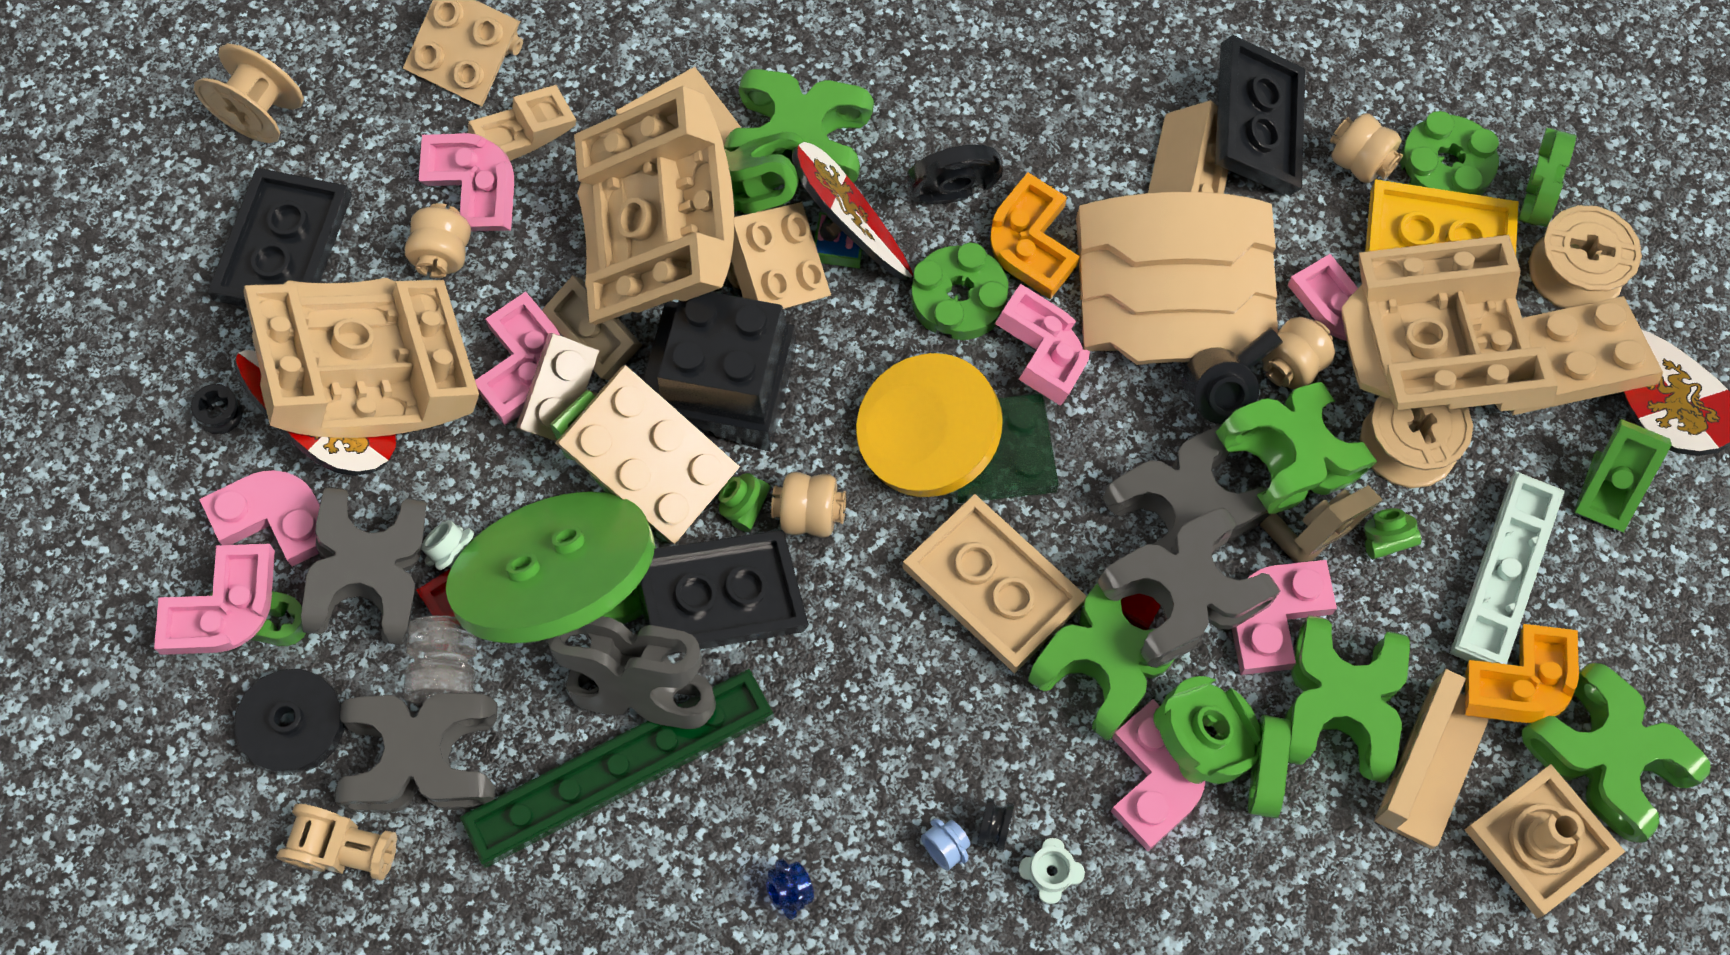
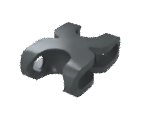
(1185, 490)
(363, 565)
(1188, 587)
(636, 672)
(416, 752)

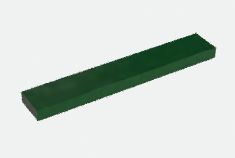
(610, 772)

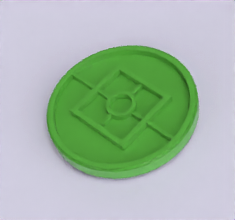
(550, 567)

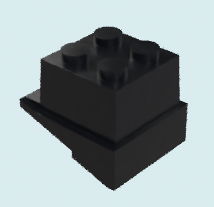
(724, 365)

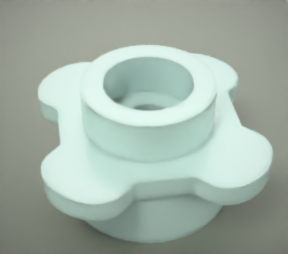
(445, 544)
(1053, 855)

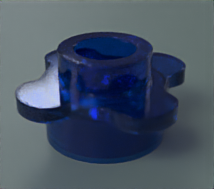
(789, 887)

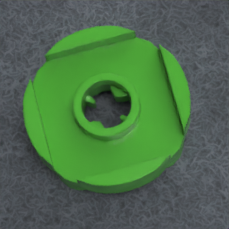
(1454, 135)
(1547, 177)
(964, 266)
(1197, 753)

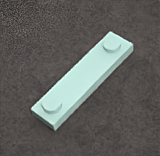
(1507, 570)

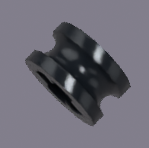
(205, 398)
(995, 824)

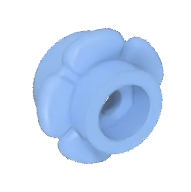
(946, 843)

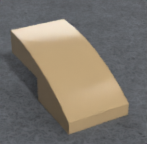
(530, 124)

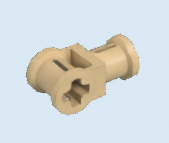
(330, 842)

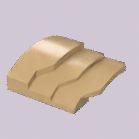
(654, 205)
(1175, 274)
(1445, 328)
(359, 357)

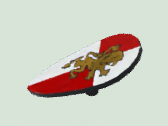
(847, 209)
(1685, 405)
(339, 455)

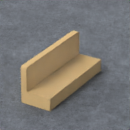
(1188, 152)
(1432, 764)

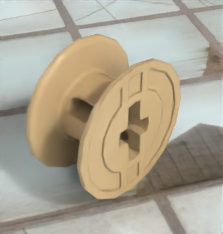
(249, 93)
(1584, 257)
(1417, 443)

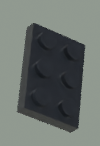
(1260, 116)
(279, 234)
(725, 590)

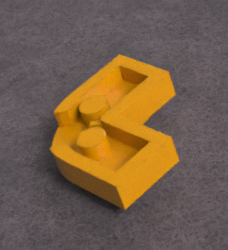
(1020, 239)
(1529, 691)

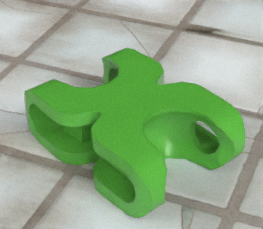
(810, 115)
(758, 172)
(1295, 447)
(1104, 649)
(1347, 697)
(1616, 752)

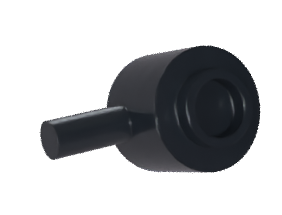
(1222, 381)

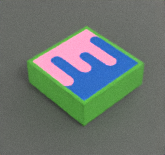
(839, 251)

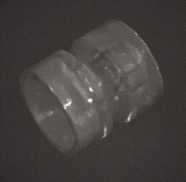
(440, 658)

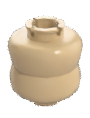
(1366, 148)
(437, 240)
(1302, 354)
(808, 504)

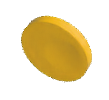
(929, 425)

